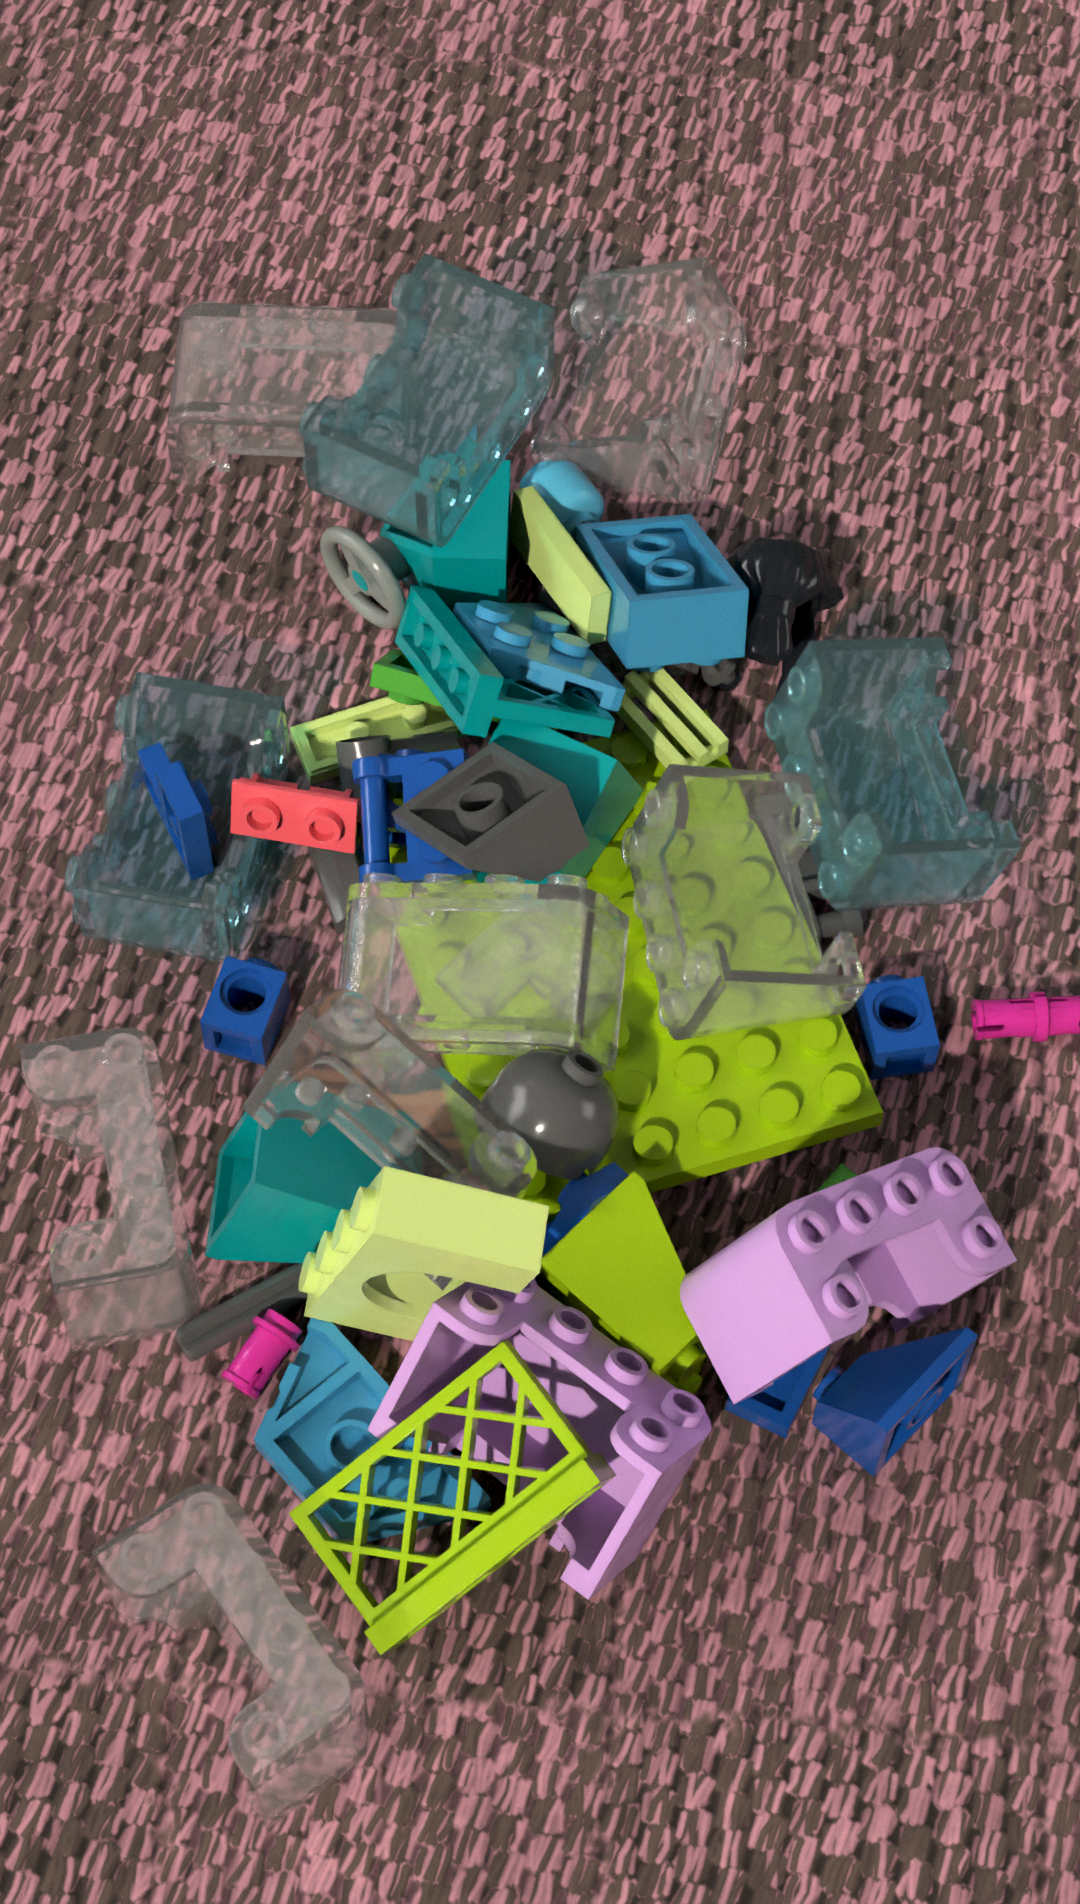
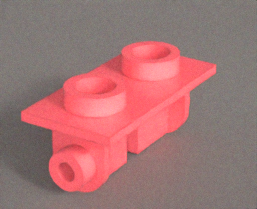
(295, 816)

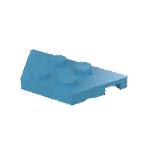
(538, 648)
(323, 1428)

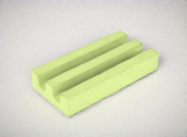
(686, 710)

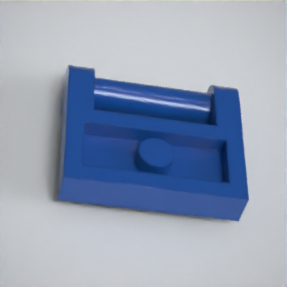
(416, 775)

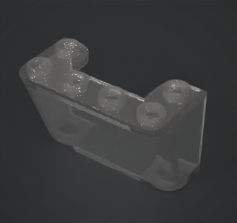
(729, 903)

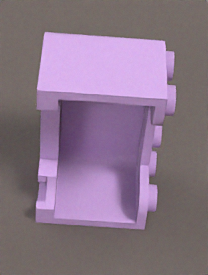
(811, 1270)
(604, 1390)

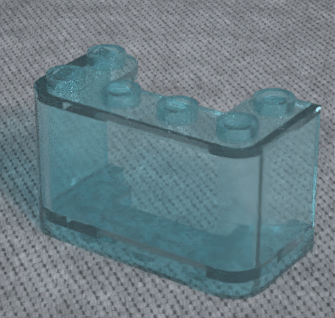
(436, 404)
(884, 787)
(130, 877)

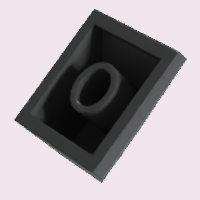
(498, 817)

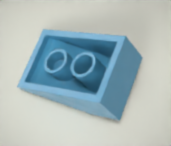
(670, 592)

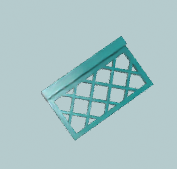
(473, 687)

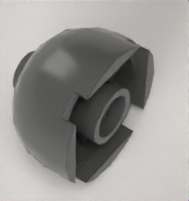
(558, 1108)

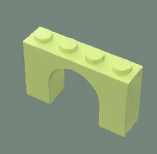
(412, 1225)

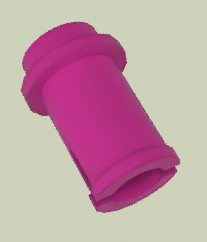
(262, 1353)

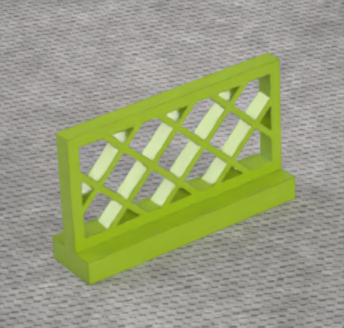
(486, 1546)

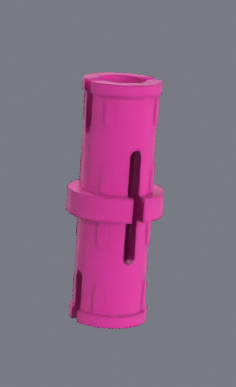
(1026, 1017)

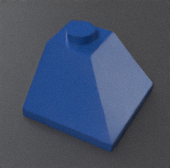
(890, 1395)

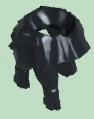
(786, 592)

